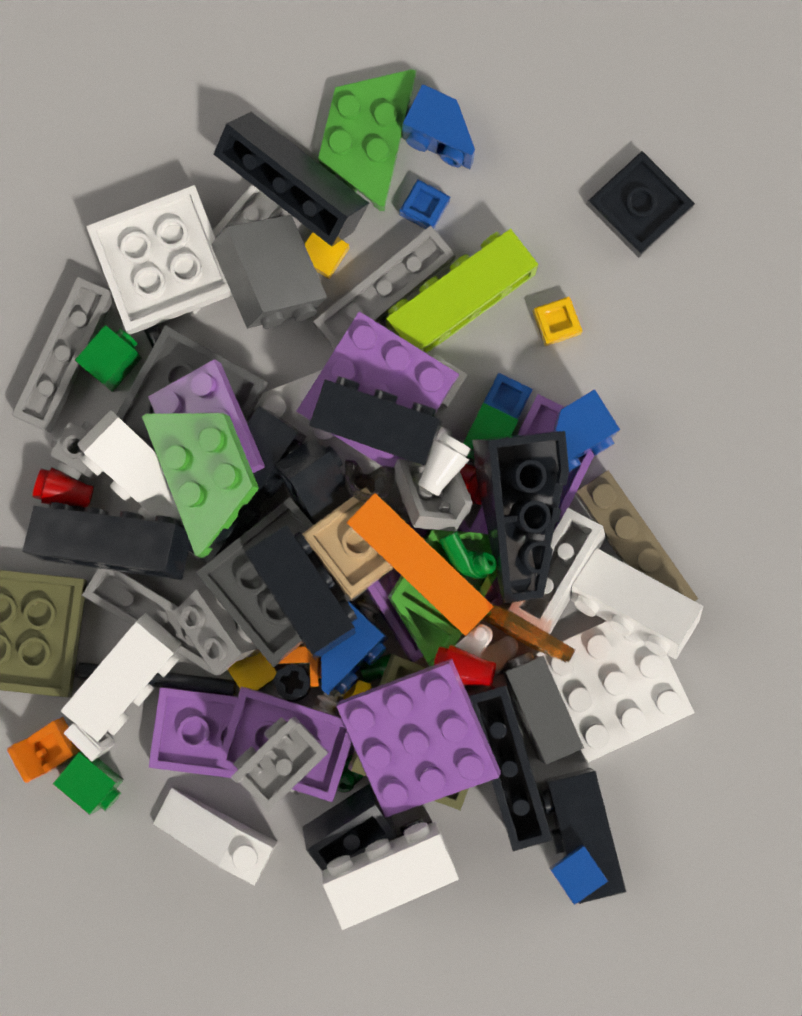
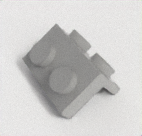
(427, 509)
(213, 631)
(279, 762)

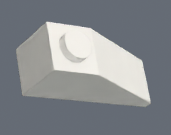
(215, 836)

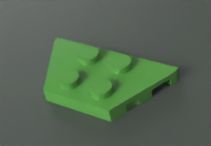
(366, 133)
(203, 471)
(419, 616)

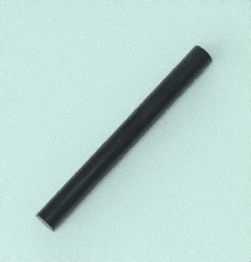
(176, 681)

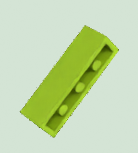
(463, 293)

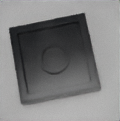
(640, 204)

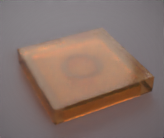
(528, 634)

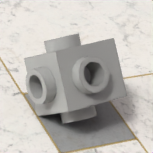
(65, 447)

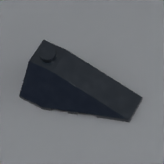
(520, 499)

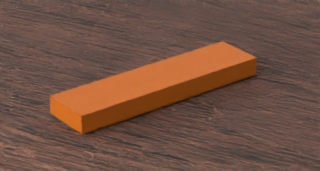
(420, 564)

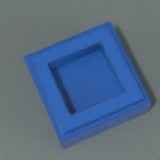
(424, 205)
(508, 395)
(578, 874)

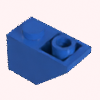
(439, 126)
(586, 427)
(345, 659)

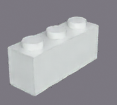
(131, 464)
(572, 547)
(635, 604)
(123, 678)
(388, 874)

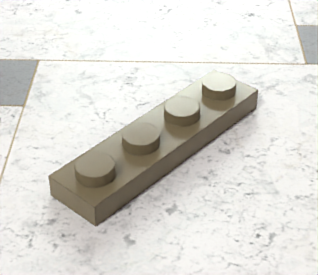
(629, 533)

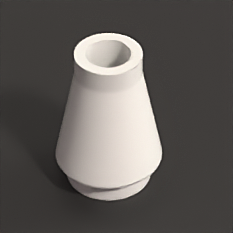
(443, 463)

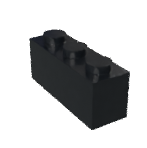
(376, 420)
(302, 591)
(583, 820)

